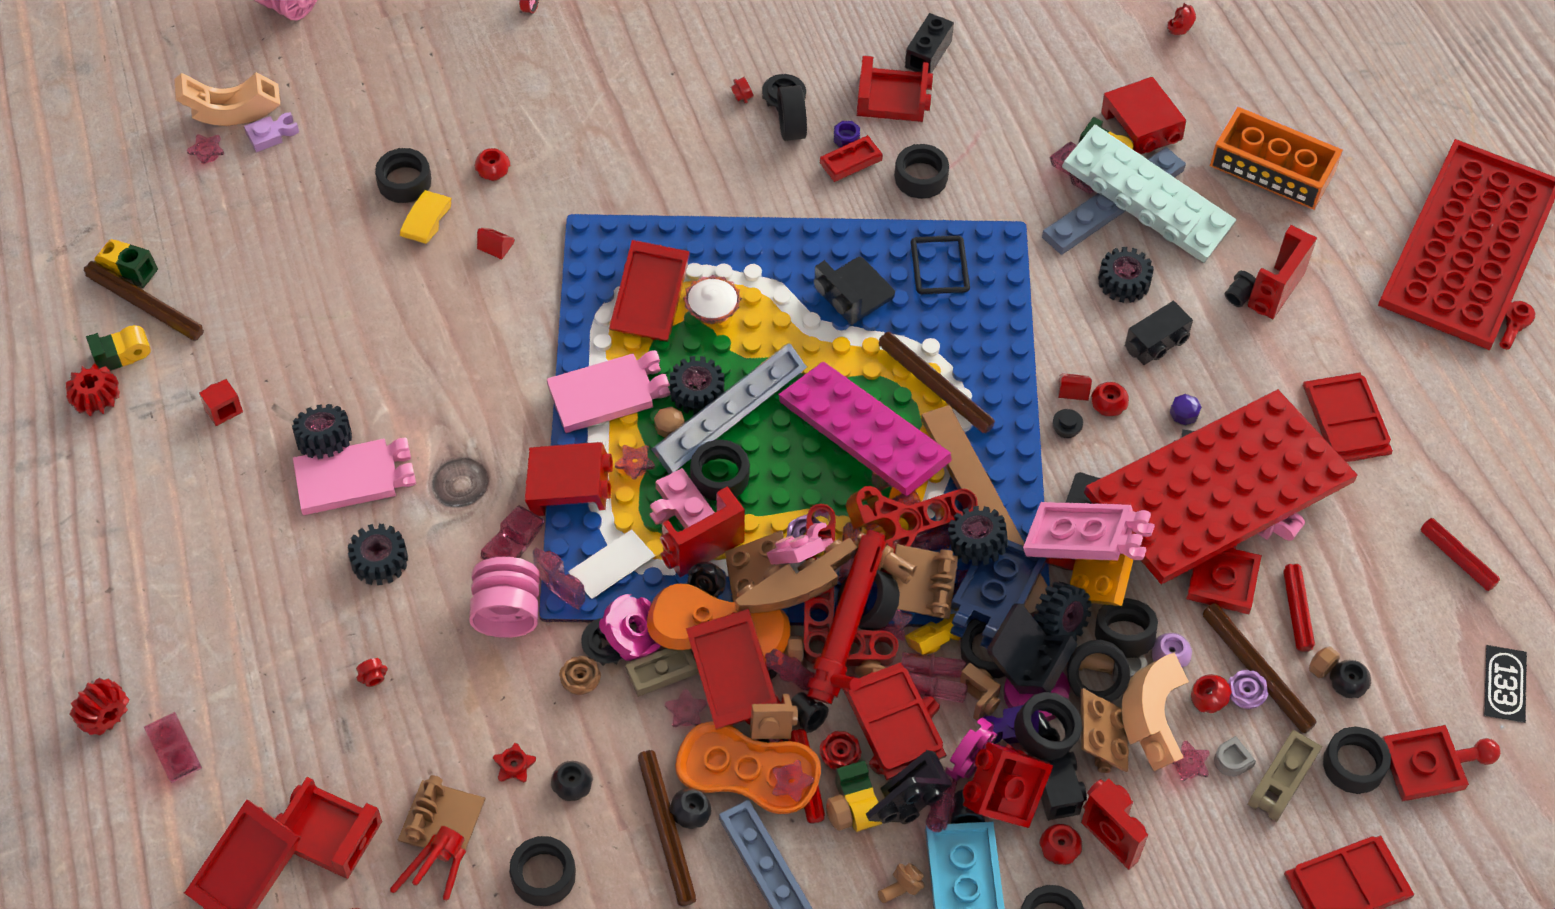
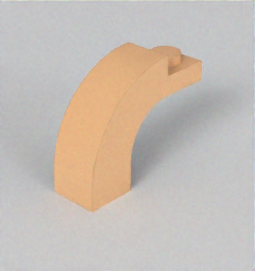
(228, 106)
(1144, 710)

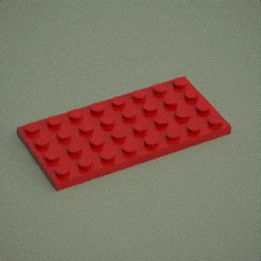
(1470, 244)
(1225, 483)

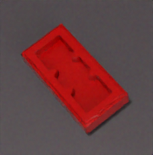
(851, 158)

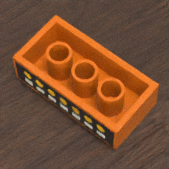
(1276, 157)

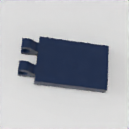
(993, 589)

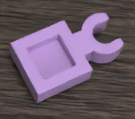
(268, 133)

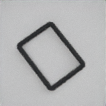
(919, 289)

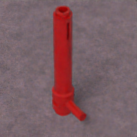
(830, 666)

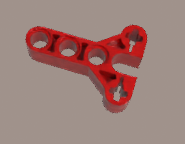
(887, 513)

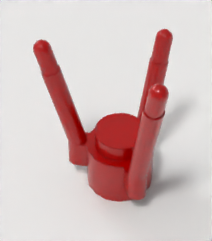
(443, 845)

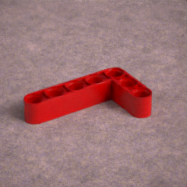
(818, 631)

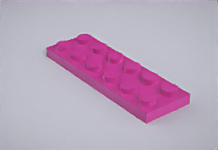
(865, 428)

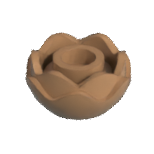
(580, 666)

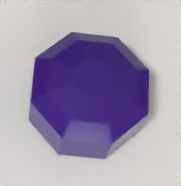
(846, 132)
(1185, 409)

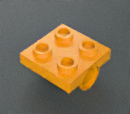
(1103, 579)

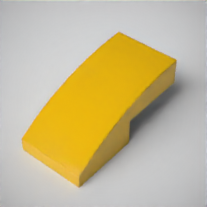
(424, 217)

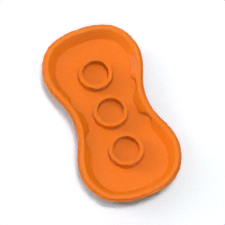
(687, 605)
(735, 763)

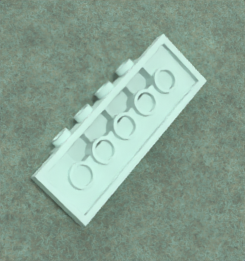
(1149, 193)

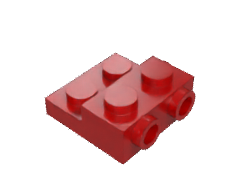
(1006, 785)
(1109, 821)

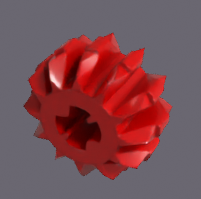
(92, 389)
(99, 706)

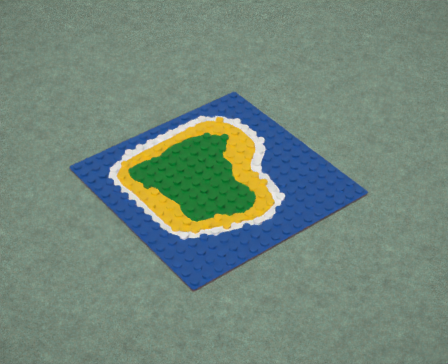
(971, 338)

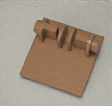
(750, 562)
(933, 583)
(1103, 732)
(438, 807)

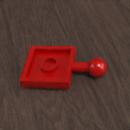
(1226, 580)
(1428, 764)

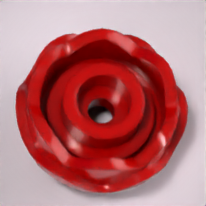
(1182, 21)
(492, 164)
(1108, 406)
(1210, 702)
(840, 741)
(1058, 853)

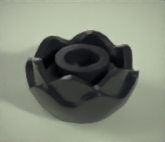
(708, 571)
(1350, 687)
(571, 790)
(684, 814)

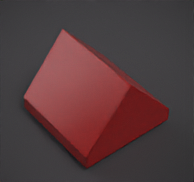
(494, 242)
(1074, 386)

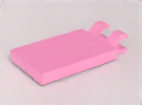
(607, 390)
(354, 476)
(1088, 531)

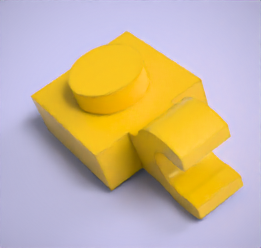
(931, 636)

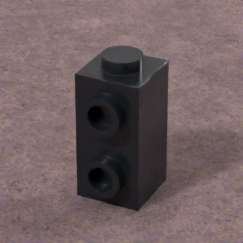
(929, 43)
(1158, 333)
(1063, 793)

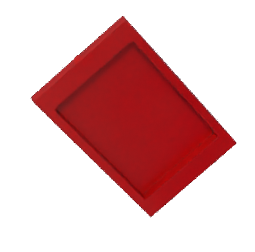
(650, 290)
(1348, 416)
(731, 667)
(894, 719)
(244, 861)
(1350, 878)

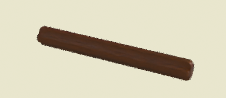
(143, 300)
(936, 382)
(1255, 662)
(666, 828)

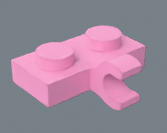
(679, 499)
(801, 548)

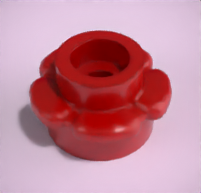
(742, 90)
(371, 672)

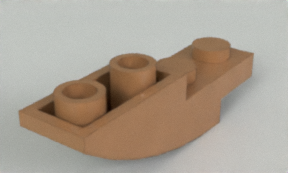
(786, 588)

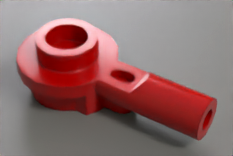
(1518, 317)

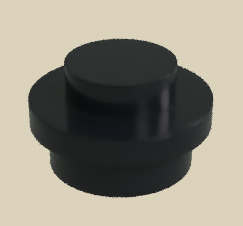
(1067, 423)

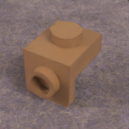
(982, 688)
(773, 720)

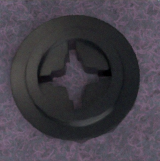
(771, 86)
(592, 645)

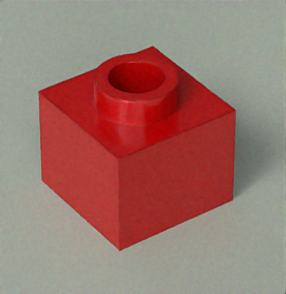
(221, 402)

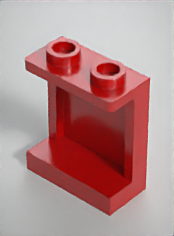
(893, 92)
(1145, 114)
(1272, 289)
(568, 476)
(705, 538)
(329, 827)

